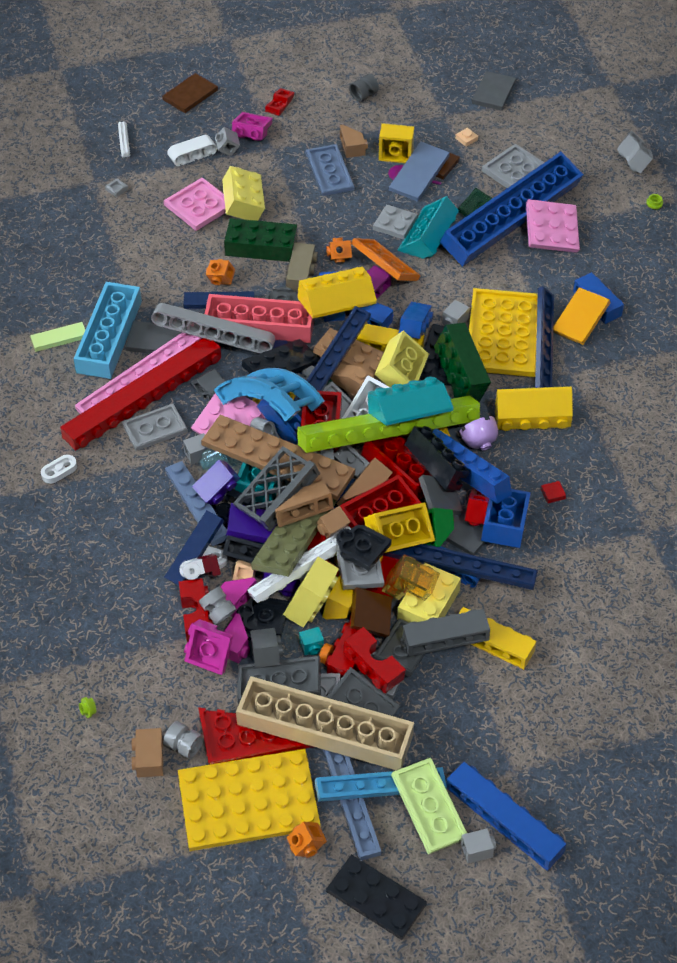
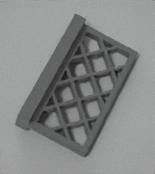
(298, 481)

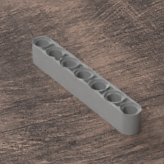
(205, 326)

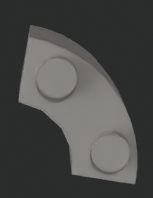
(635, 153)

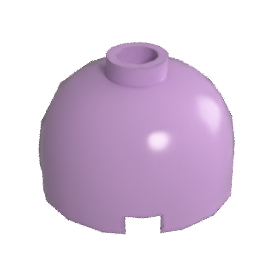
(480, 433)

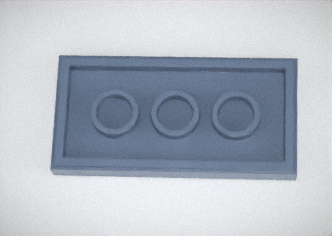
(329, 170)
(419, 171)

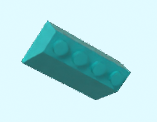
(429, 228)
(409, 401)

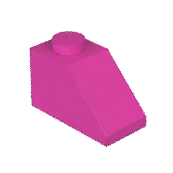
(237, 591)
(239, 646)

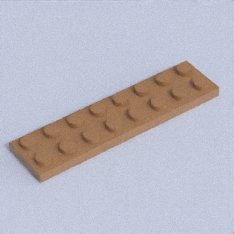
(258, 448)

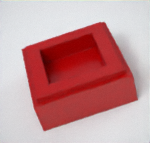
(553, 492)

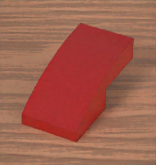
(280, 101)

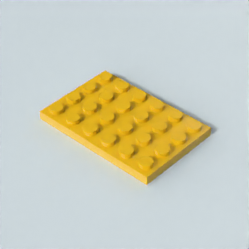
(505, 330)
(247, 799)

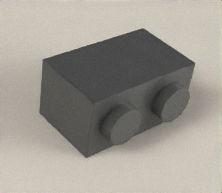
(266, 647)

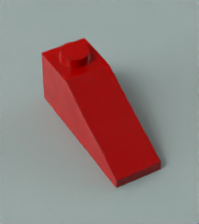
(476, 508)

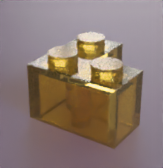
(410, 577)

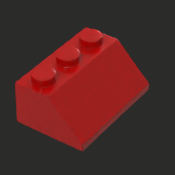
(327, 411)

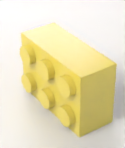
(243, 194)
(401, 361)
(312, 592)
(436, 605)

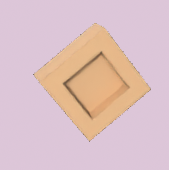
(466, 137)
(243, 570)

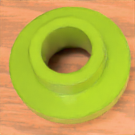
(654, 201)
(87, 707)

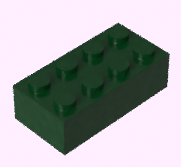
(260, 239)
(462, 362)

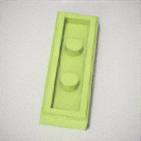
(58, 336)

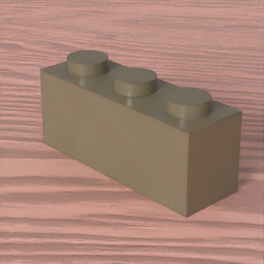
(301, 264)

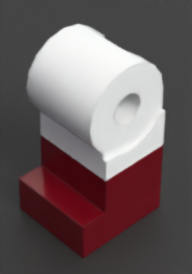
(193, 568)

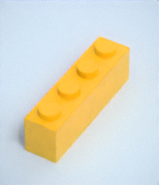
(379, 336)
(507, 644)

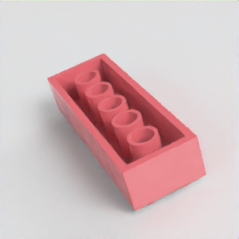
(281, 317)

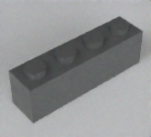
(446, 632)

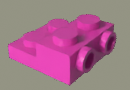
(251, 126)
(208, 647)

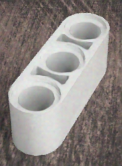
(191, 150)

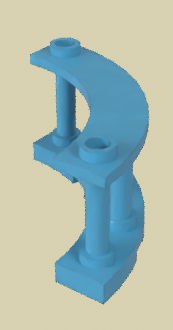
(272, 386)

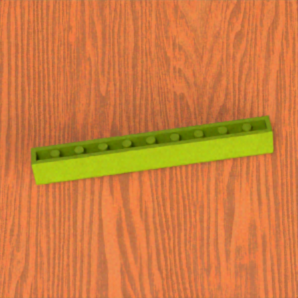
(368, 428)

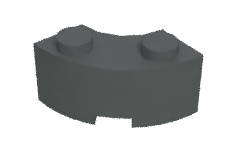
(207, 383)

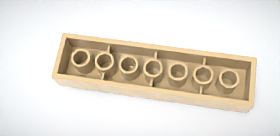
(325, 723)

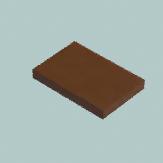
(190, 93)

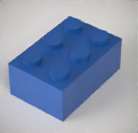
(506, 520)

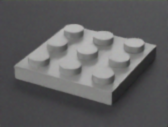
(511, 165)

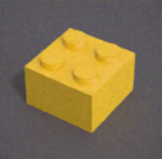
(396, 143)

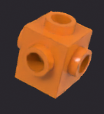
(345, 246)
(220, 272)
(306, 839)

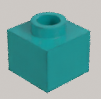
(311, 641)

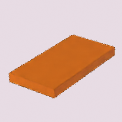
(385, 259)

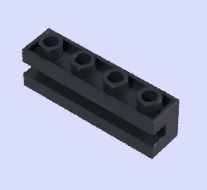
(436, 458)

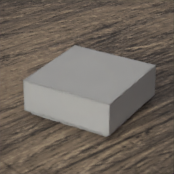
(116, 187)

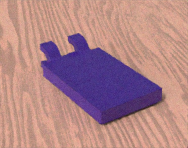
(245, 527)

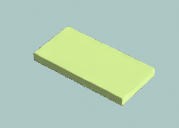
(429, 805)

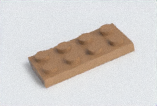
(358, 355)

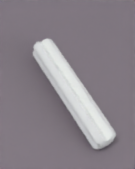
(124, 142)

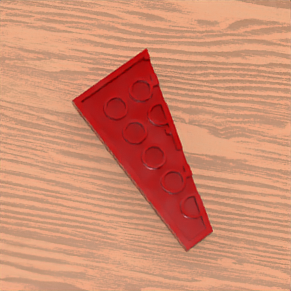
(231, 742)

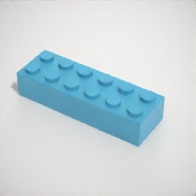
(107, 330)

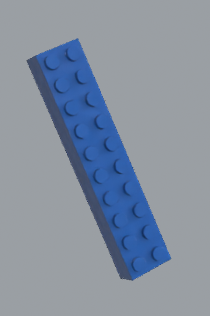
(508, 209)

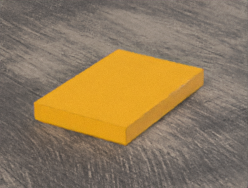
(581, 315)

